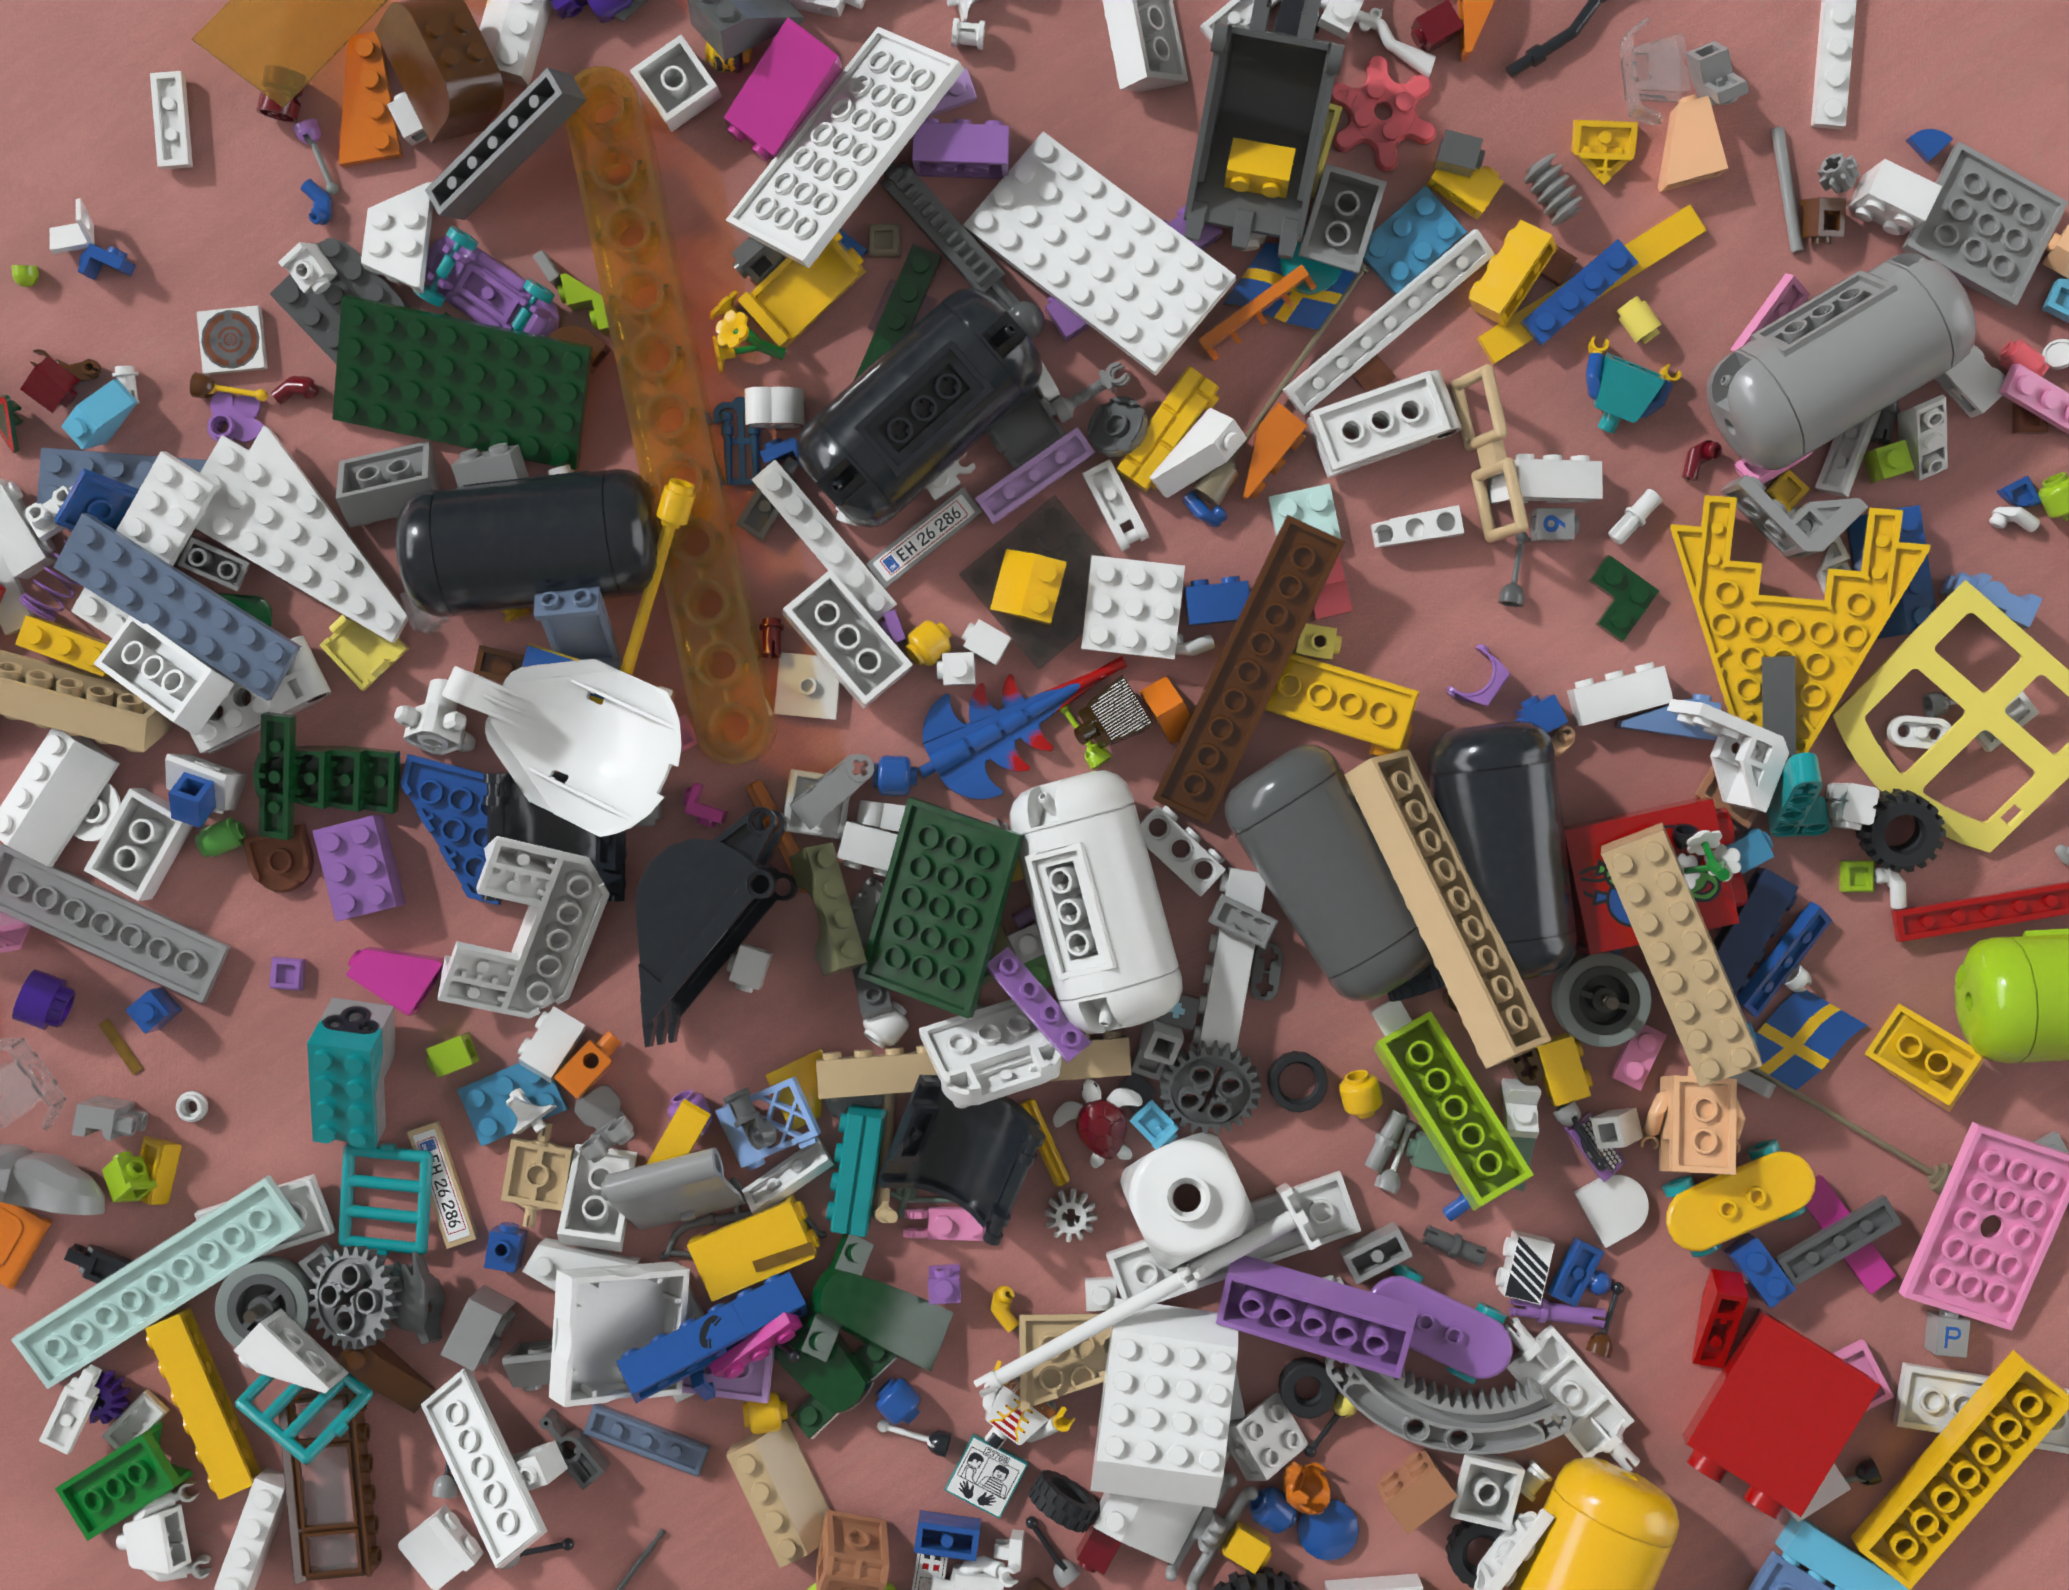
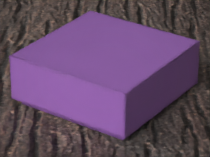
(287, 973)

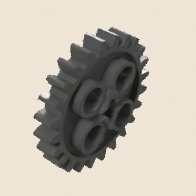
(1236, 1096)
(360, 1314)

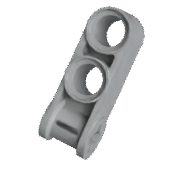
(831, 790)

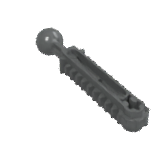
(957, 244)

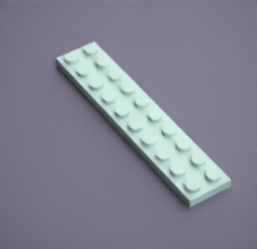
(158, 1282)

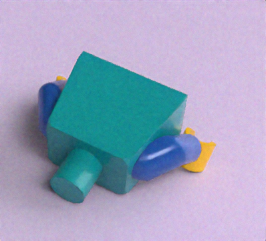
(1624, 387)

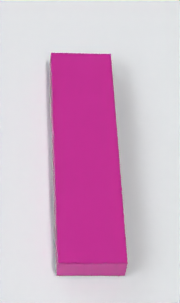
(1865, 1262)

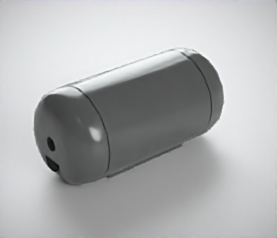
(1327, 872)

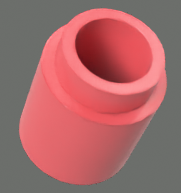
(2022, 353)

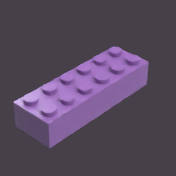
(1317, 1315)

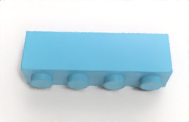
(1831, 1559)

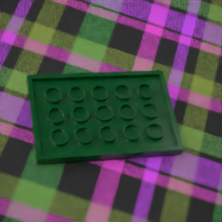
(941, 906)

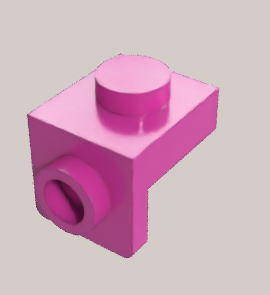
(706, 814)

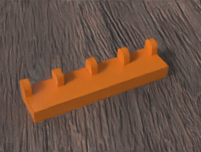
(1255, 309)

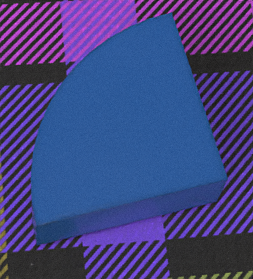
(1928, 142)
(2020, 493)
(701, 1387)

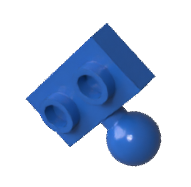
(1579, 1272)

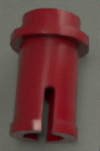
(771, 637)

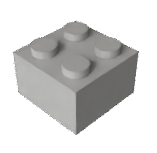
(478, 1328)

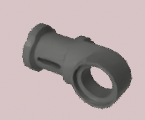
(751, 1120)

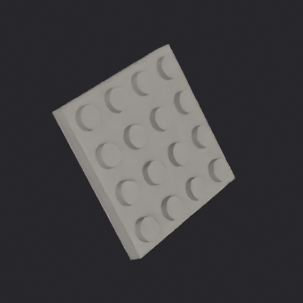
(1987, 225)

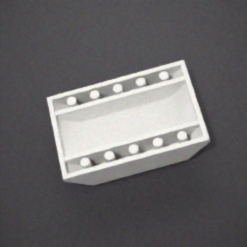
(1166, 1406)

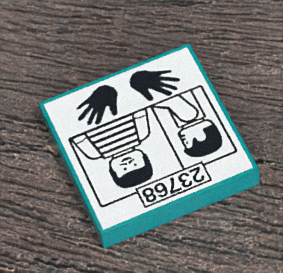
(986, 1476)

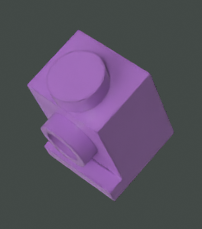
(944, 1284)

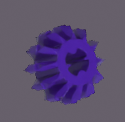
(114, 1398)

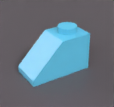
(99, 415)

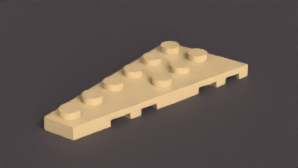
(1067, 1372)

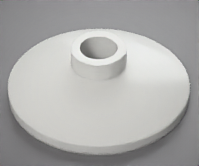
(96, 822)

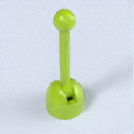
(1093, 755)

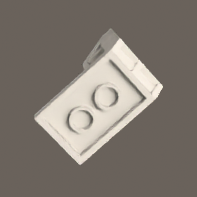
(1754, 770)

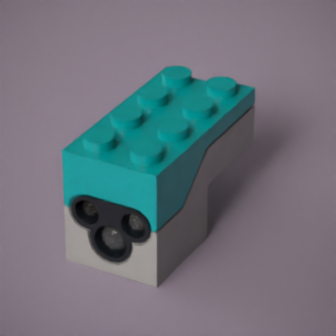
(348, 1070)

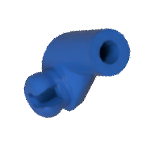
(1202, 512)
(1456, 1207)

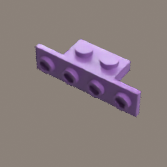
(1037, 1004)

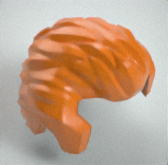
(1306, 1487)

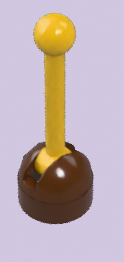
(204, 387)

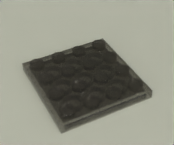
(1053, 534)

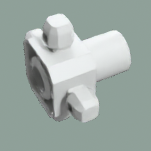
(436, 724)

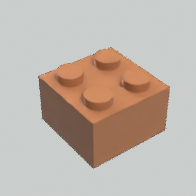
(1415, 1490)

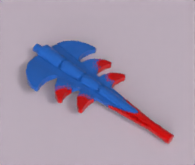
(962, 749)

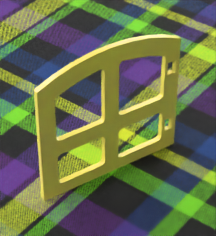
(1981, 713)

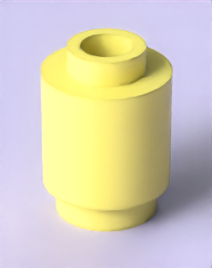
(1639, 320)

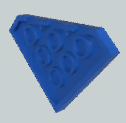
(453, 812)

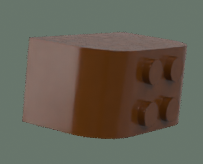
(442, 66)

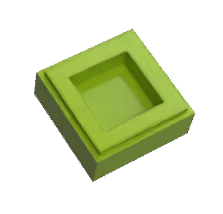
(1856, 876)

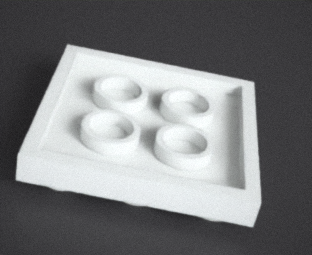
(1133, 607)

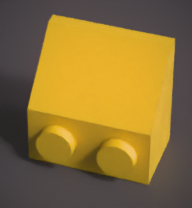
(1028, 586)

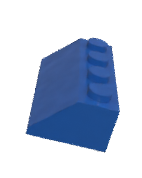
(1918, 598)

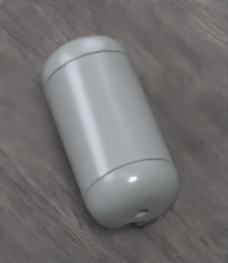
(1840, 359)

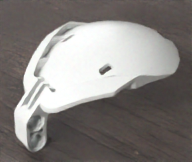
(548, 724)

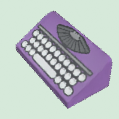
(1611, 1155)

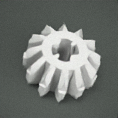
(1060, 1220)

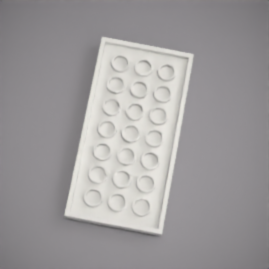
(844, 145)
(1100, 253)

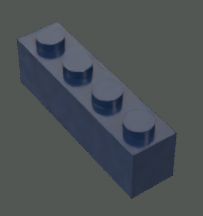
(1743, 943)

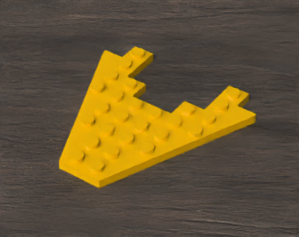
(1823, 635)

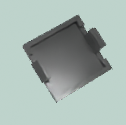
(1026, 430)

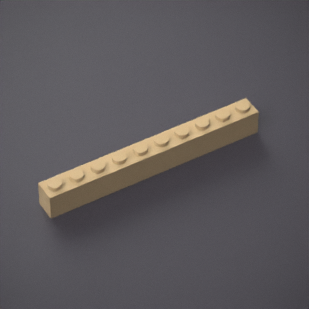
(899, 1070)

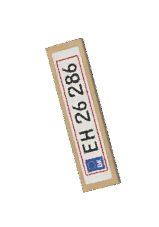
(446, 1190)

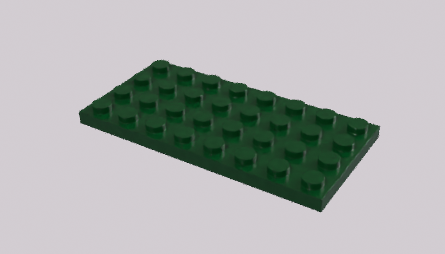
(460, 381)

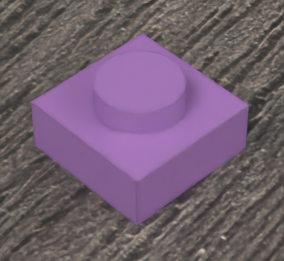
(893, 627)

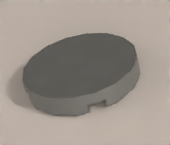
(1118, 427)

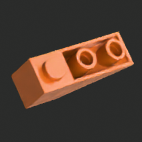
(1271, 441)

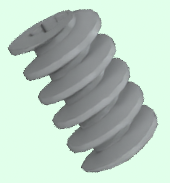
(1553, 190)

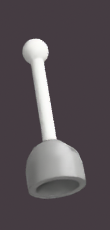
(1389, 1178)

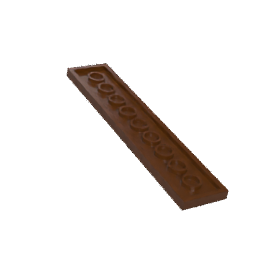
(1248, 669)

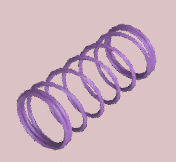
(48, 613)

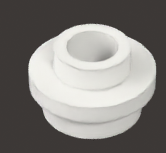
(185, 1112)

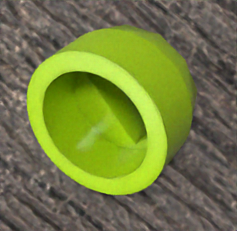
(25, 275)

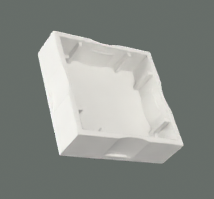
(602, 1317)

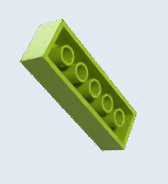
(1452, 1111)

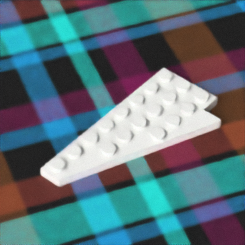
(285, 526)

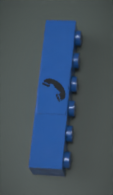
(706, 1339)

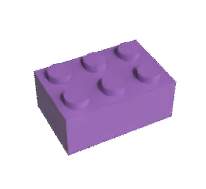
(961, 149)
(359, 867)

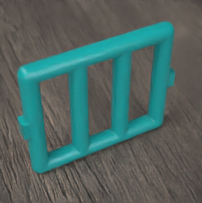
(422, 1187)
(286, 1437)

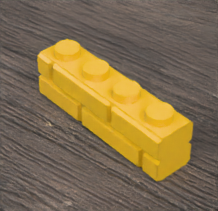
(1169, 426)

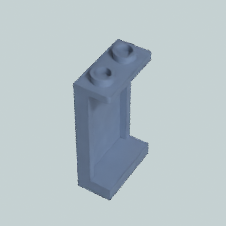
(578, 624)

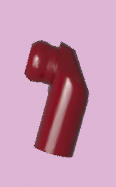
(295, 385)

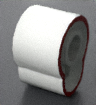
(774, 408)

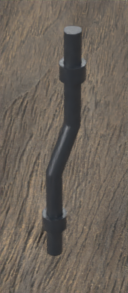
(1538, 53)

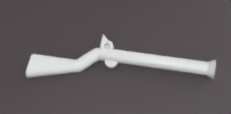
(1414, 57)

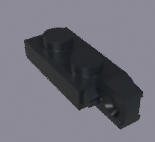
(95, 1261)

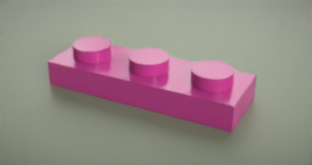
(756, 1346)

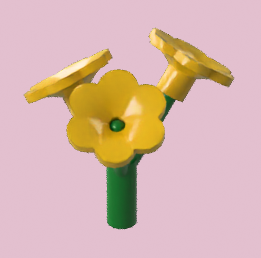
(734, 330)

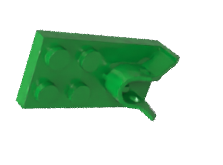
(121, 1483)

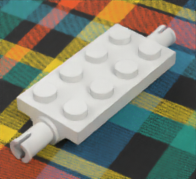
(1565, 1378)

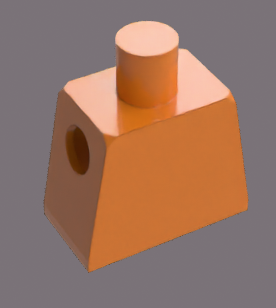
(577, 1075)

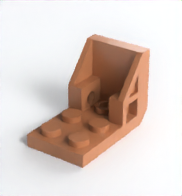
(852, 1553)

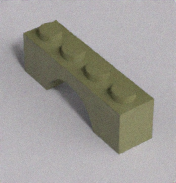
(838, 942)

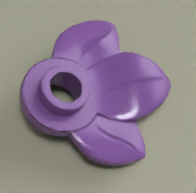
(238, 413)

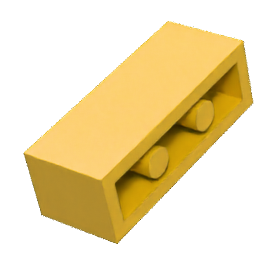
(1512, 272)
(61, 643)

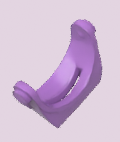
(1487, 694)

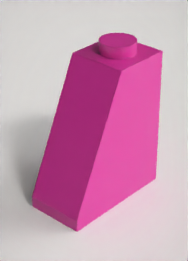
(396, 976)

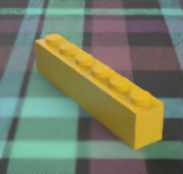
(203, 1403)

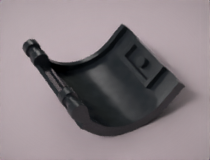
(518, 819)
(964, 1153)

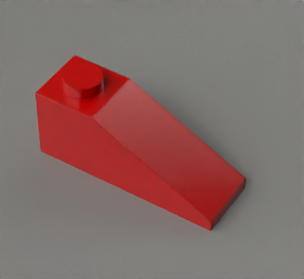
(1719, 1317)

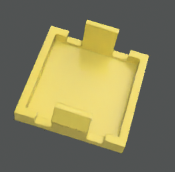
(361, 651)

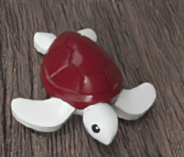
(1100, 1121)

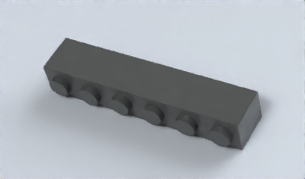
(505, 144)

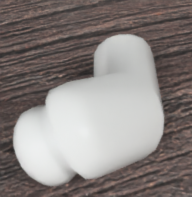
(2013, 514)
(1897, 886)

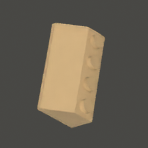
(780, 1492)

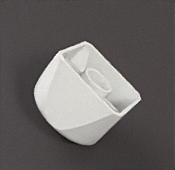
(1180, 1235)

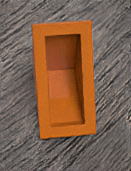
(1167, 708)

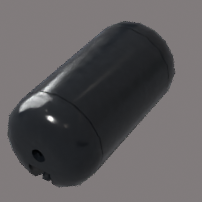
(919, 407)
(525, 536)
(1507, 823)

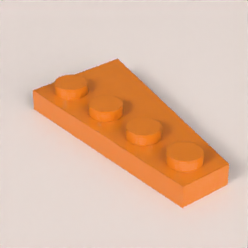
(367, 124)

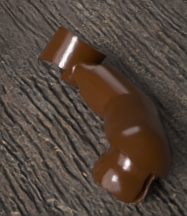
(84, 370)

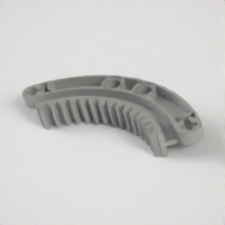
(1490, 1422)

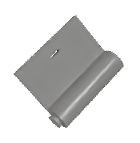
(671, 1189)

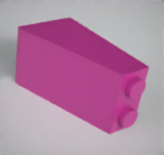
(782, 90)

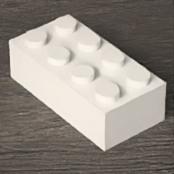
(847, 639)
(164, 675)

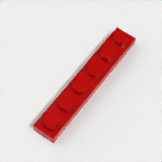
(1981, 912)

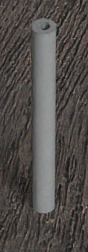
(1787, 189)

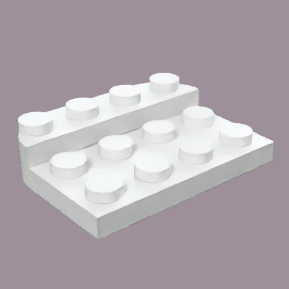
(989, 1054)

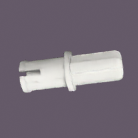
(1635, 516)

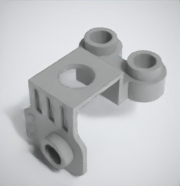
(602, 1110)

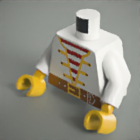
(1028, 1425)

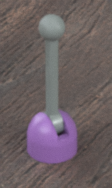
(309, 134)

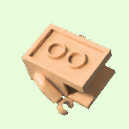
(1695, 1125)

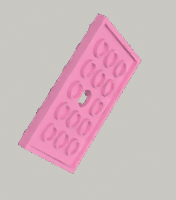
(1994, 1272)

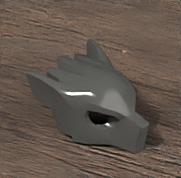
(418, 1290)

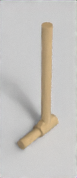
(882, 1211)

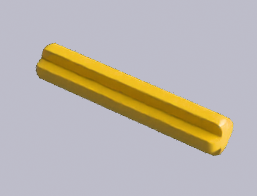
(1048, 1150)

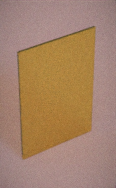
(283, 41)

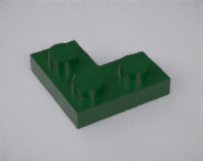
(1629, 594)

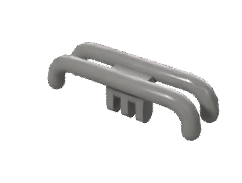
(1211, 1533)

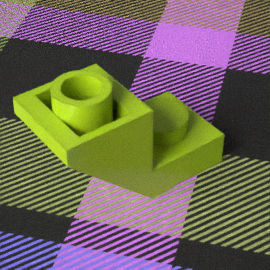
(580, 297)

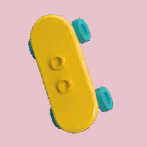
(1726, 1206)

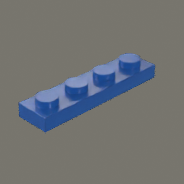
(1579, 292)
(1783, 959)

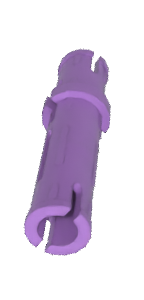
(1558, 1313)

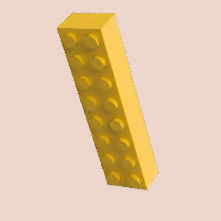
(1961, 1469)

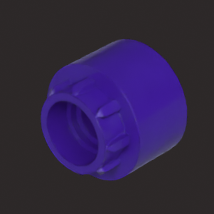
(43, 1001)

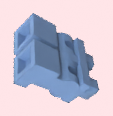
(2018, 609)

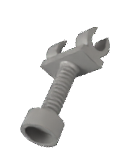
(1065, 406)

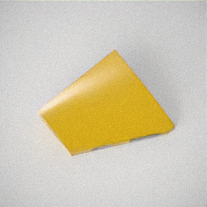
(806, 1074)

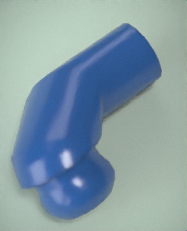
(321, 200)

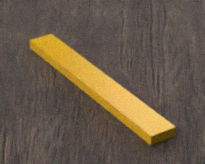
(1646, 249)

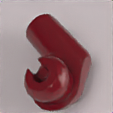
(1698, 455)

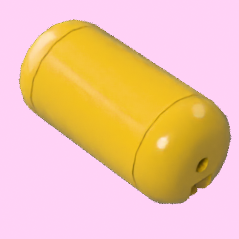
(1605, 1533)

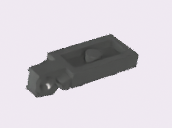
(760, 512)

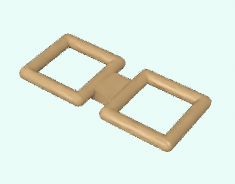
(1490, 454)

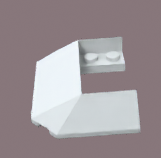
(557, 930)

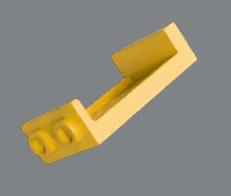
(799, 295)
(727, 1254)

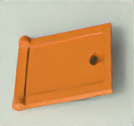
(19, 1238)

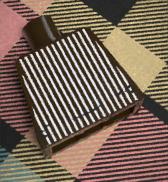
(1112, 716)

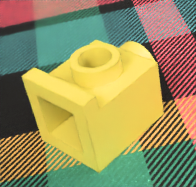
(1306, 647)

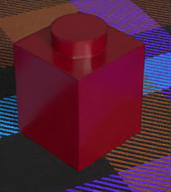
(1436, 27)
(51, 385)
(1096, 1550)

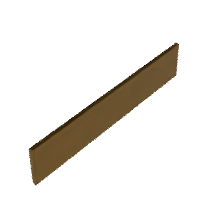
(120, 1046)
(783, 1257)

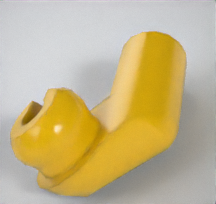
(1001, 1306)

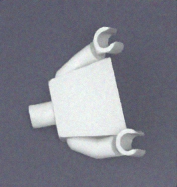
(159, 1541)
(977, 1575)

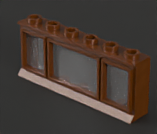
(332, 1496)

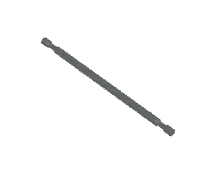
(644, 1555)

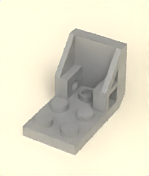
(1801, 530)

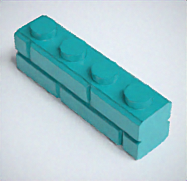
(857, 1170)

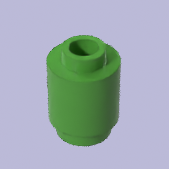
(220, 837)

